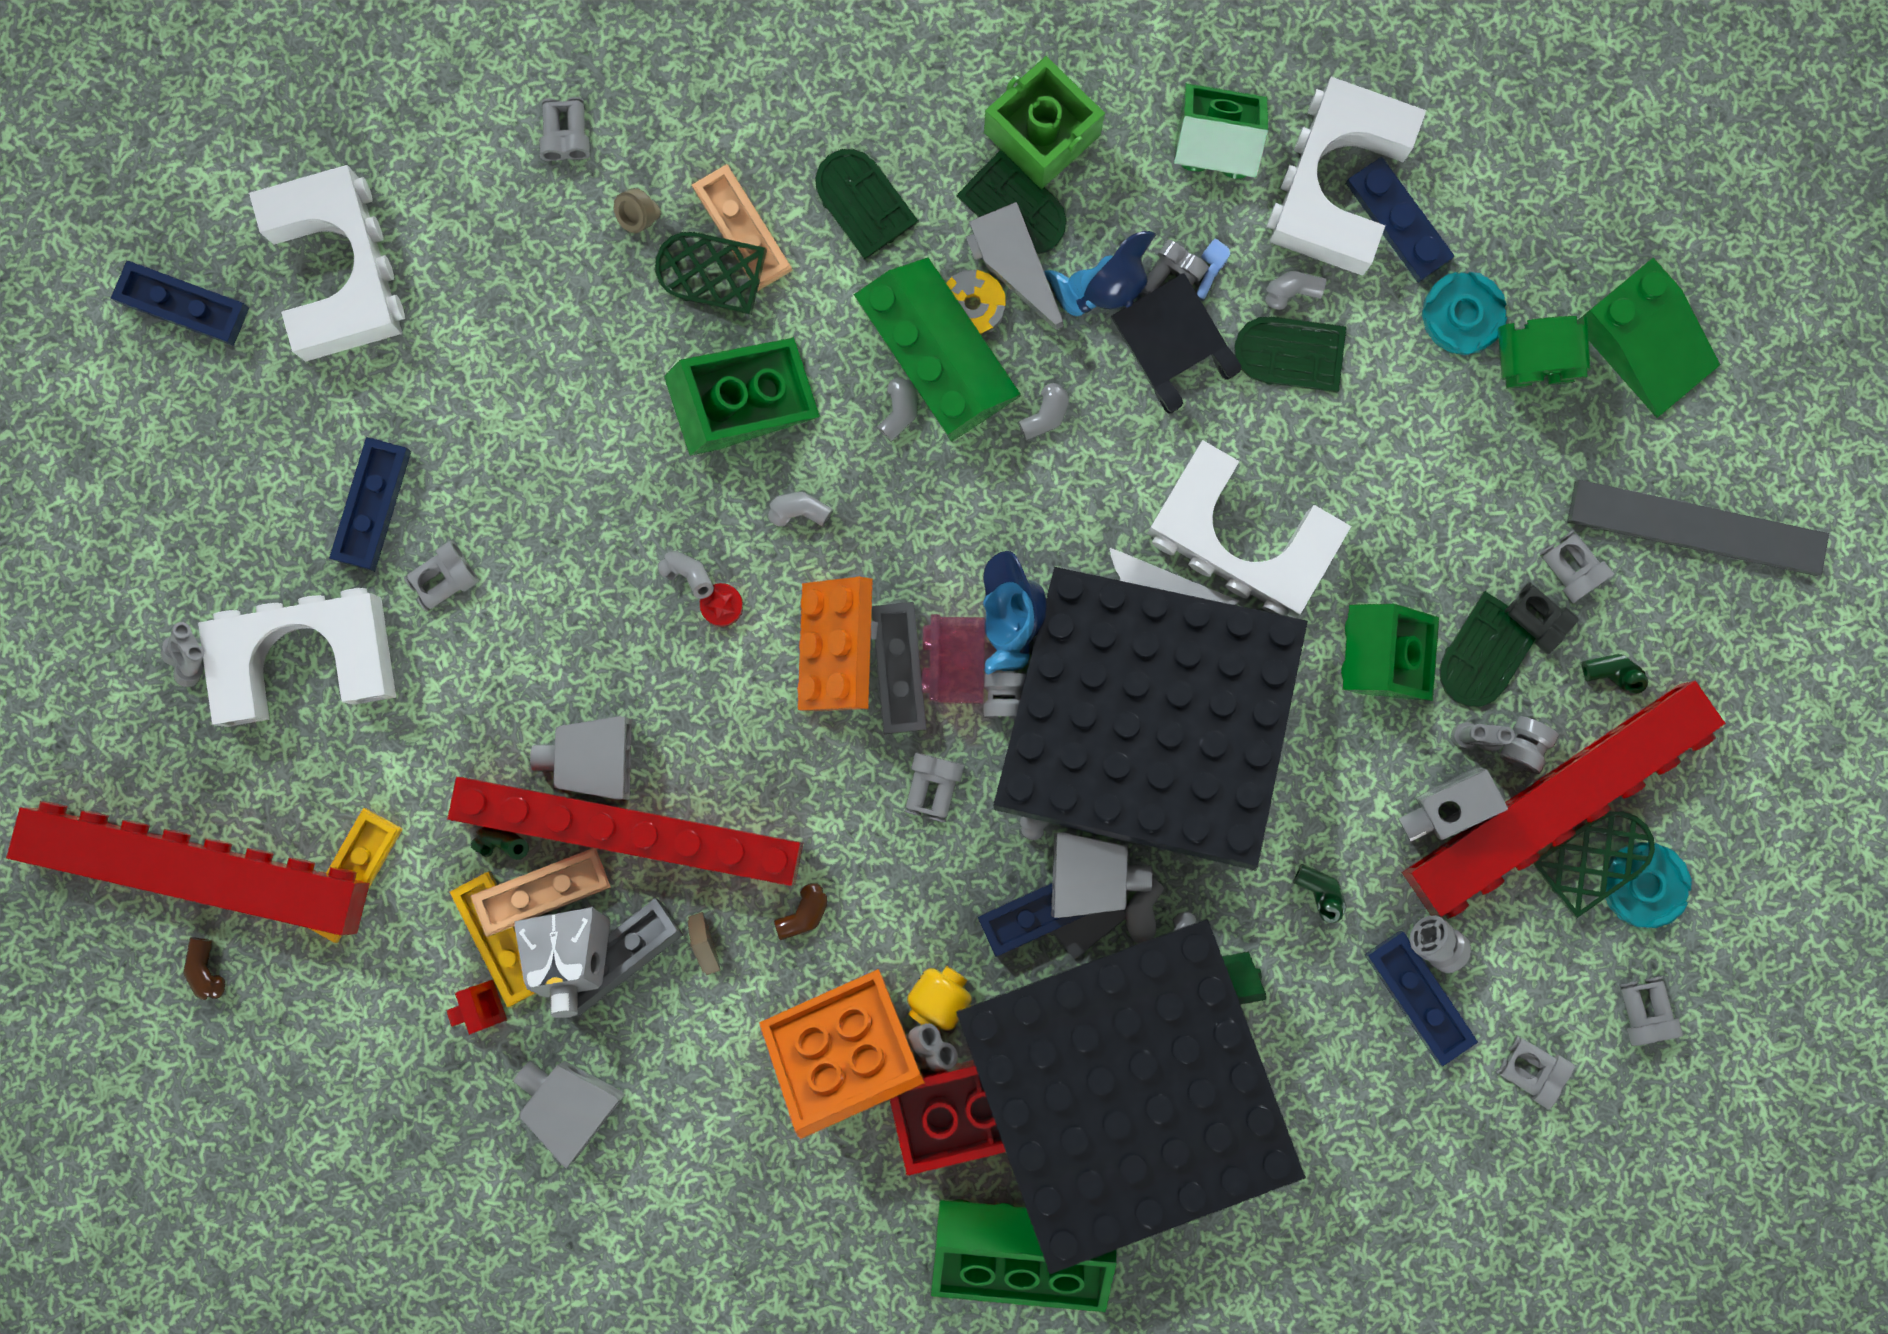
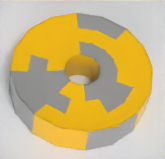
(989, 293)

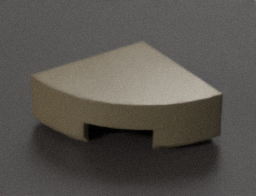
(703, 944)

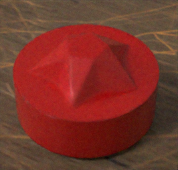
(722, 606)

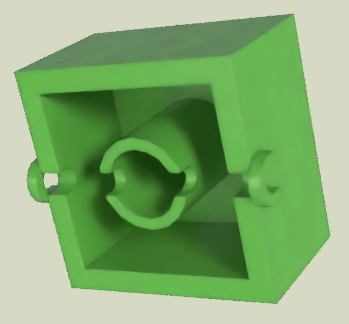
(1043, 122)

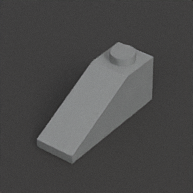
(1011, 256)

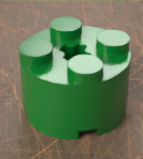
(1543, 349)

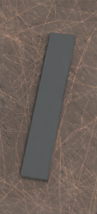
(1698, 527)

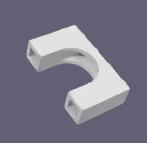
(1342, 118)
(364, 306)
(1188, 528)
(239, 644)

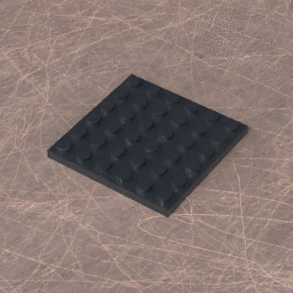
(1153, 718)
(1129, 1095)

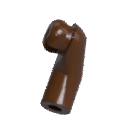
(807, 915)
(197, 972)

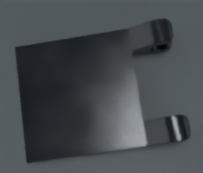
(1171, 334)

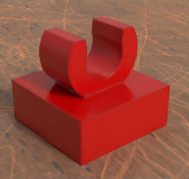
(477, 1007)

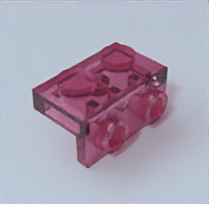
(955, 660)

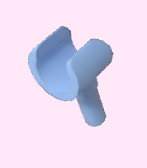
(1215, 255)

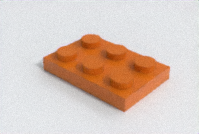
(835, 644)

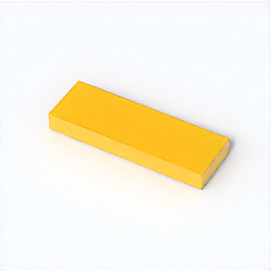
(365, 850)
(498, 950)

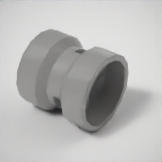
(1003, 686)
(1529, 745)
(1440, 944)

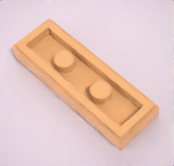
(740, 222)
(540, 891)

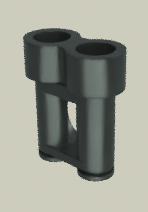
(1556, 622)

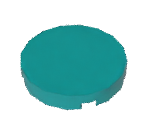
(1455, 322)
(1637, 899)

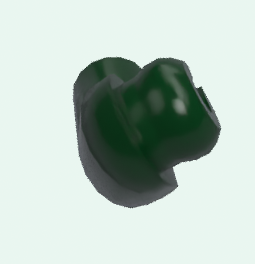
(1617, 669)
(507, 841)
(1326, 892)

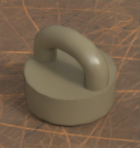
(635, 210)

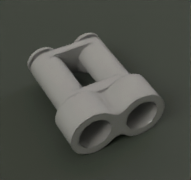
(564, 144)
(1177, 261)
(455, 570)
(1587, 578)
(184, 654)
(1485, 736)
(936, 770)
(1653, 1028)
(931, 1050)
(1549, 1080)

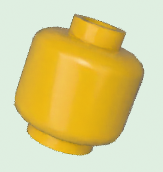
(938, 997)

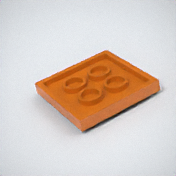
(840, 1054)

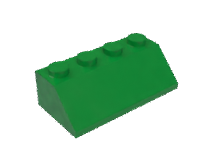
(937, 346)
(996, 1257)

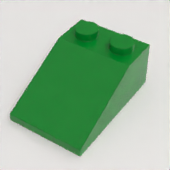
(1652, 338)
(740, 394)

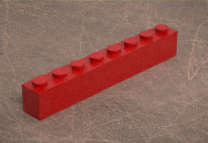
(1563, 799)
(625, 831)
(189, 870)

